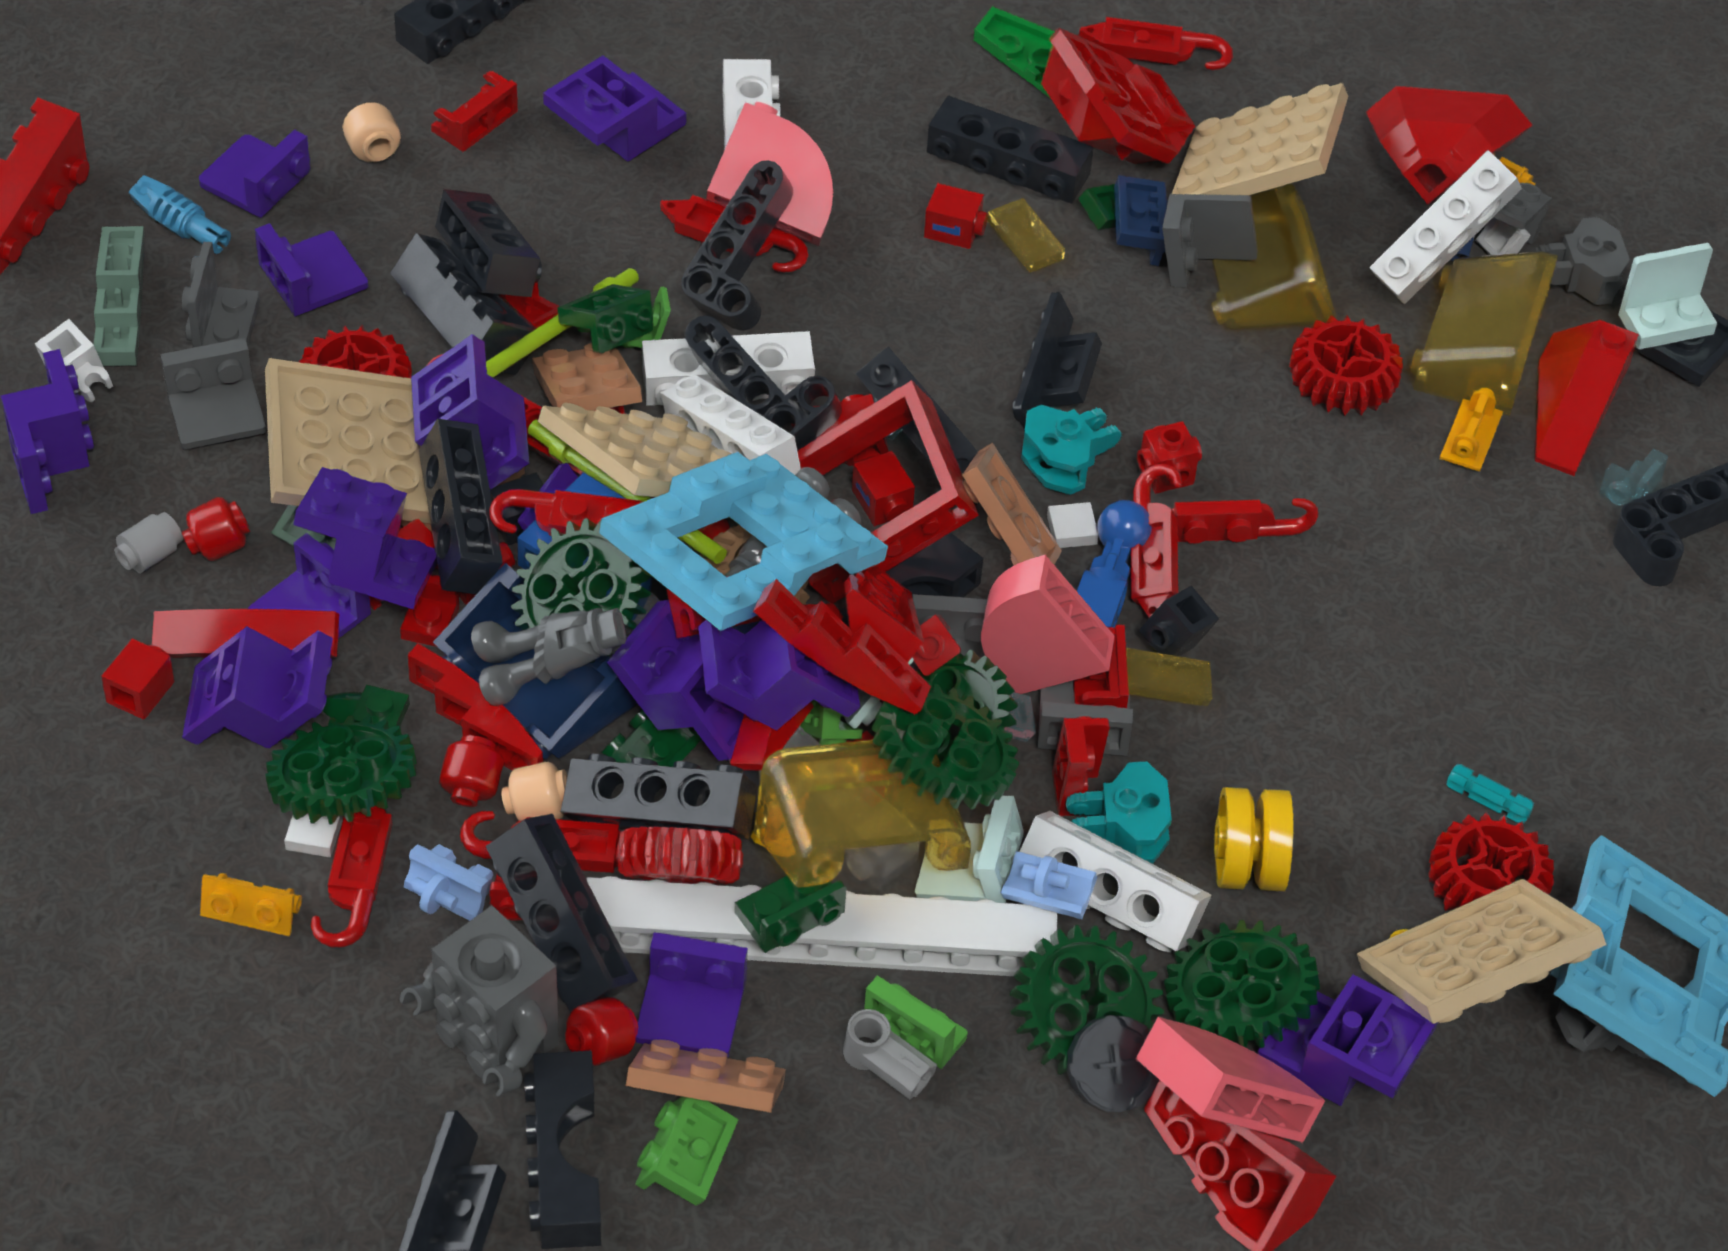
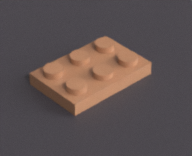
(586, 378)
(1008, 507)
(706, 1075)

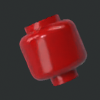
(216, 529)
(471, 770)
(603, 1027)

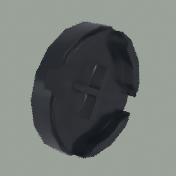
(1105, 1064)

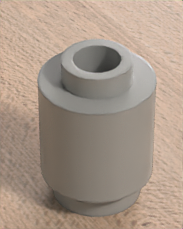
(148, 542)

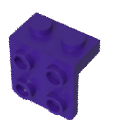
(257, 173)
(310, 591)

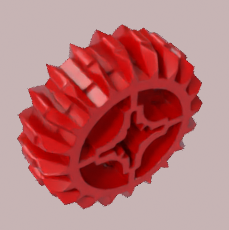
(359, 352)
(1346, 365)
(679, 855)
(1497, 857)

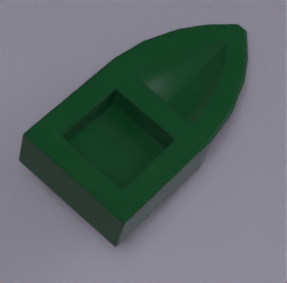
(1100, 205)
(373, 702)

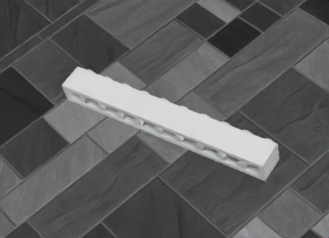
(870, 933)

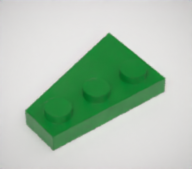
(1016, 43)

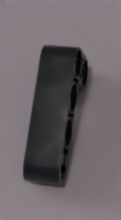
(764, 193)
(753, 381)
(1653, 525)

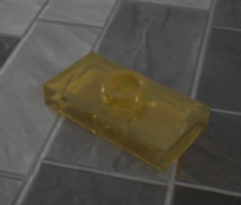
(1026, 235)
(1169, 677)

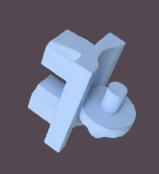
(446, 884)
(1049, 885)

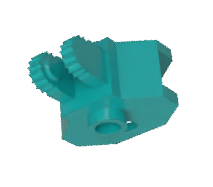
(1065, 443)
(1132, 810)

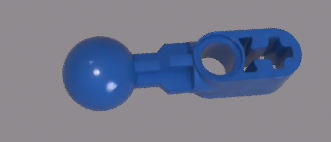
(1105, 584)

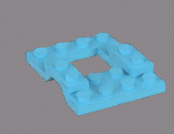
(765, 499)
(1630, 998)

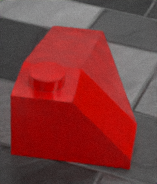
(1576, 388)
(886, 607)
(1253, 1177)

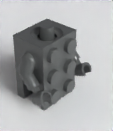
(491, 998)

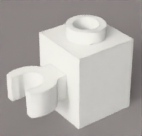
(78, 351)

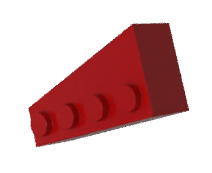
(39, 175)

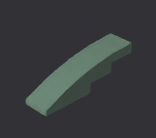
(119, 295)

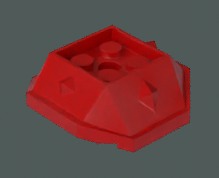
(1114, 101)

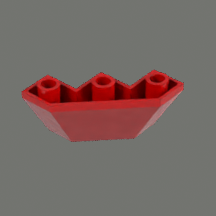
(1443, 132)

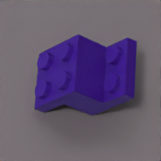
(614, 108)
(462, 391)
(47, 430)
(366, 530)
(768, 675)
(669, 682)
(258, 688)
(1355, 1038)

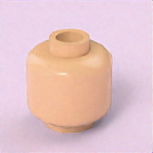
(371, 132)
(535, 791)

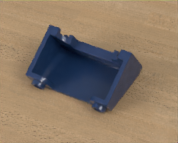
(554, 713)

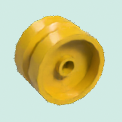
(1254, 839)

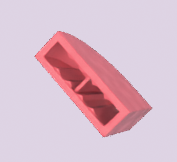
(766, 136)
(1042, 628)
(1229, 1081)

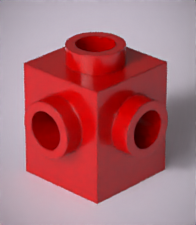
(1171, 446)

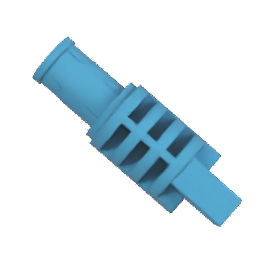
(177, 213)

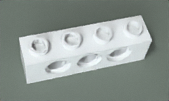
(746, 82)
(1446, 227)
(782, 356)
(729, 422)
(1179, 901)

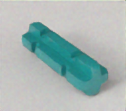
(1490, 793)

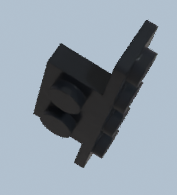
(1058, 364)
(454, 1198)

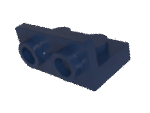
(1141, 215)

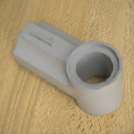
(888, 1056)

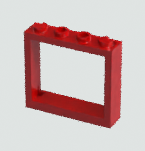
(923, 522)

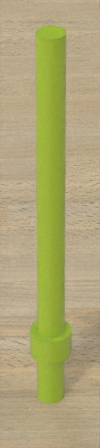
(547, 330)
(567, 454)

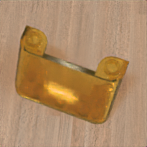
(1285, 280)
(1484, 326)
(844, 798)

